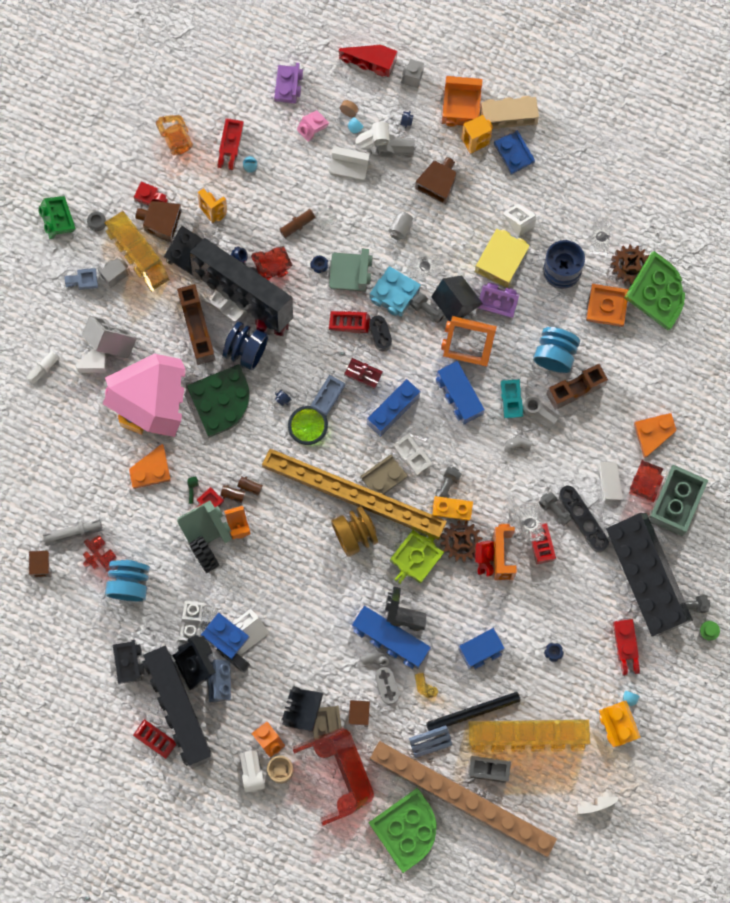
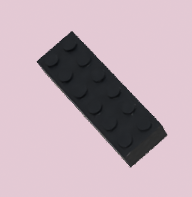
(241, 285)
(649, 574)
(178, 706)

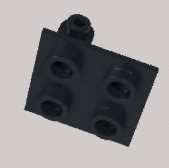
(180, 249)
(303, 709)

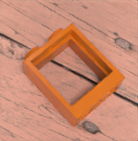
(472, 325)

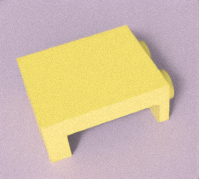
(501, 257)

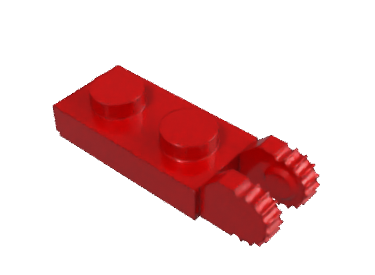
(230, 141)
(626, 644)

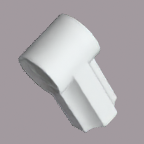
(376, 136)
(252, 776)

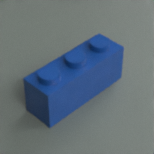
(459, 393)
(393, 407)

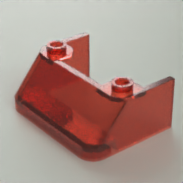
(342, 746)

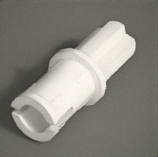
(42, 367)

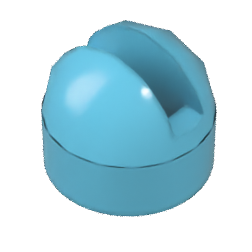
(355, 126)
(250, 167)
(631, 698)

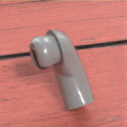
(516, 442)
(376, 657)

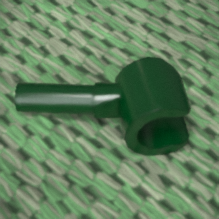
(192, 482)

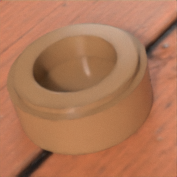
(349, 108)

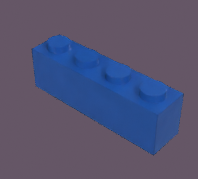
(390, 637)

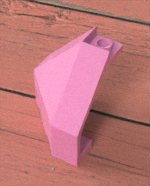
(148, 393)

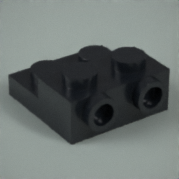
(194, 661)

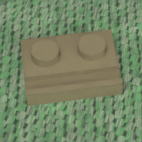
(384, 475)
(327, 720)

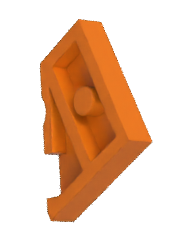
(654, 431)
(151, 469)

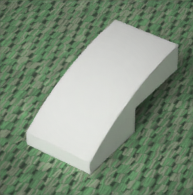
(227, 307)
(412, 454)

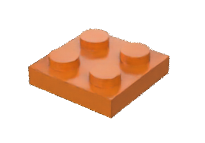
(607, 305)

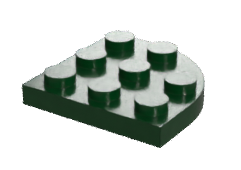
(221, 399)

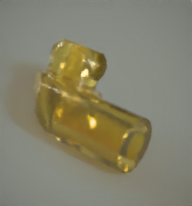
(424, 688)

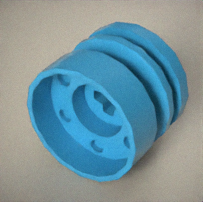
(556, 350)
(127, 576)

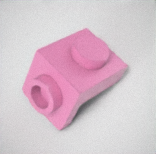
(312, 124)

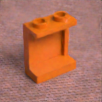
(461, 100)
(502, 571)

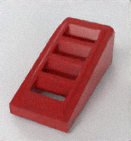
(349, 315)
(545, 558)
(140, 730)

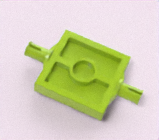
(416, 557)

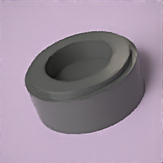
(96, 221)

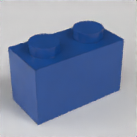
(481, 649)

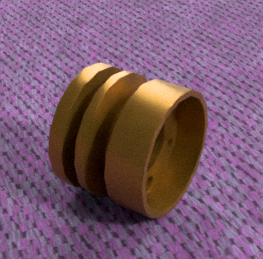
(354, 531)

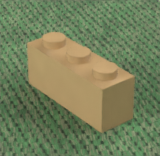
(511, 112)

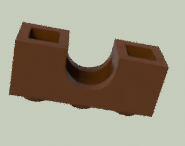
(584, 384)

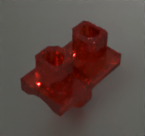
(94, 546)

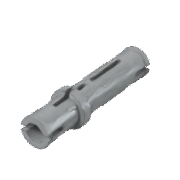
(79, 530)

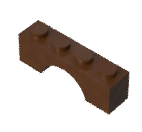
(196, 324)

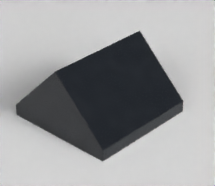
(455, 297)

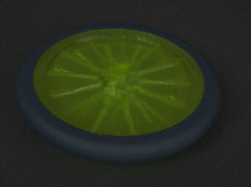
(307, 425)

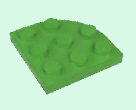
(658, 291)
(407, 829)

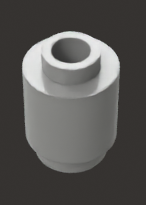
(400, 226)

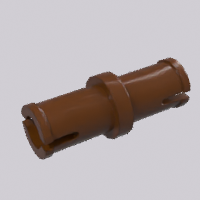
(297, 223)

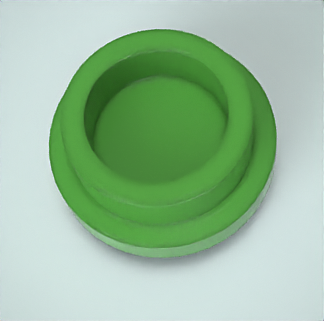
(709, 630)

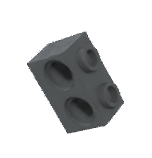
(489, 769)

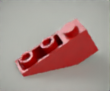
(372, 57)

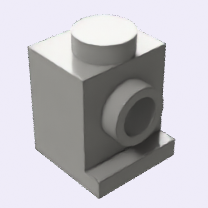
(413, 73)
(113, 271)

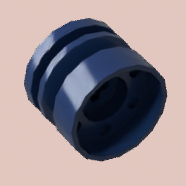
(560, 256)
(242, 344)

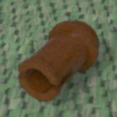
(249, 485)
(232, 493)

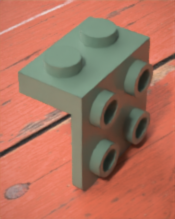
(350, 271)
(204, 522)

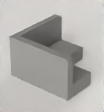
(108, 339)

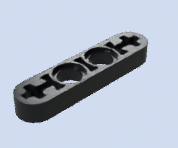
(585, 517)

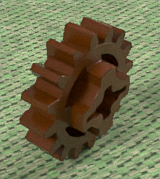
(630, 273)
(456, 536)

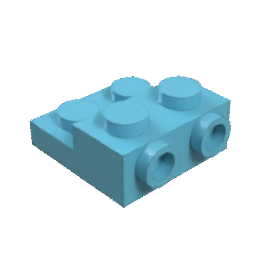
(394, 291)

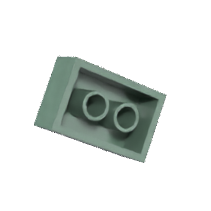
(677, 500)

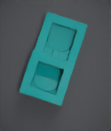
(511, 398)

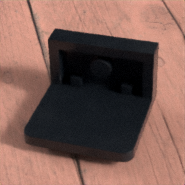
(402, 616)

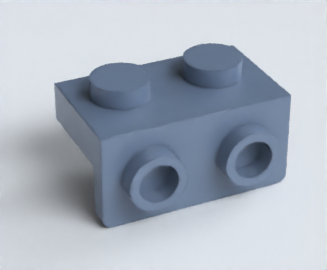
(220, 683)

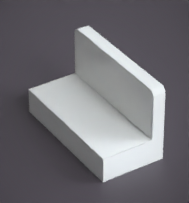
(349, 163)
(251, 626)

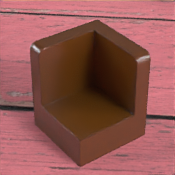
(39, 564)
(359, 712)

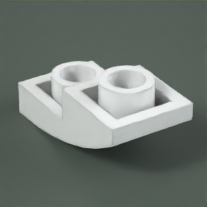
(190, 620)
(602, 802)

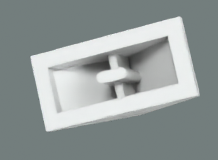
(520, 219)
(93, 363)

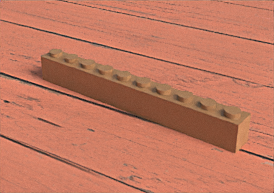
(463, 799)

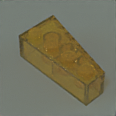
(136, 250)

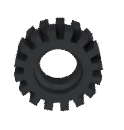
(204, 554)

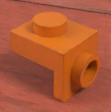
(237, 522)
(268, 739)

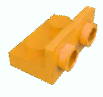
(211, 208)
(452, 508)
(619, 724)

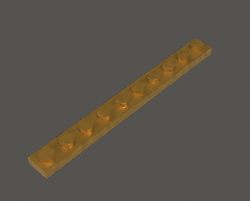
(354, 494)

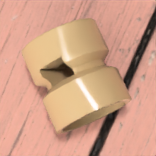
(280, 769)

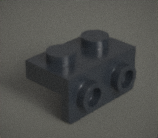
(127, 662)

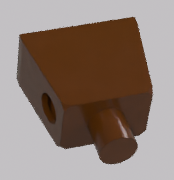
(437, 180)
(160, 219)

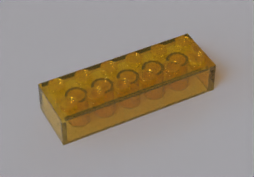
(527, 734)

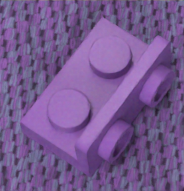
(287, 83)
(499, 300)

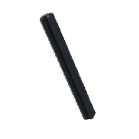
(474, 711)

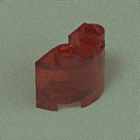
(272, 263)
(645, 481)

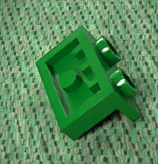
(56, 216)

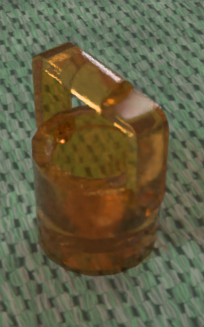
(175, 135)

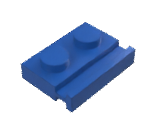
(514, 152)
(225, 635)

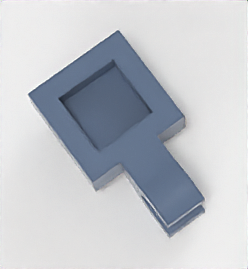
(85, 279)

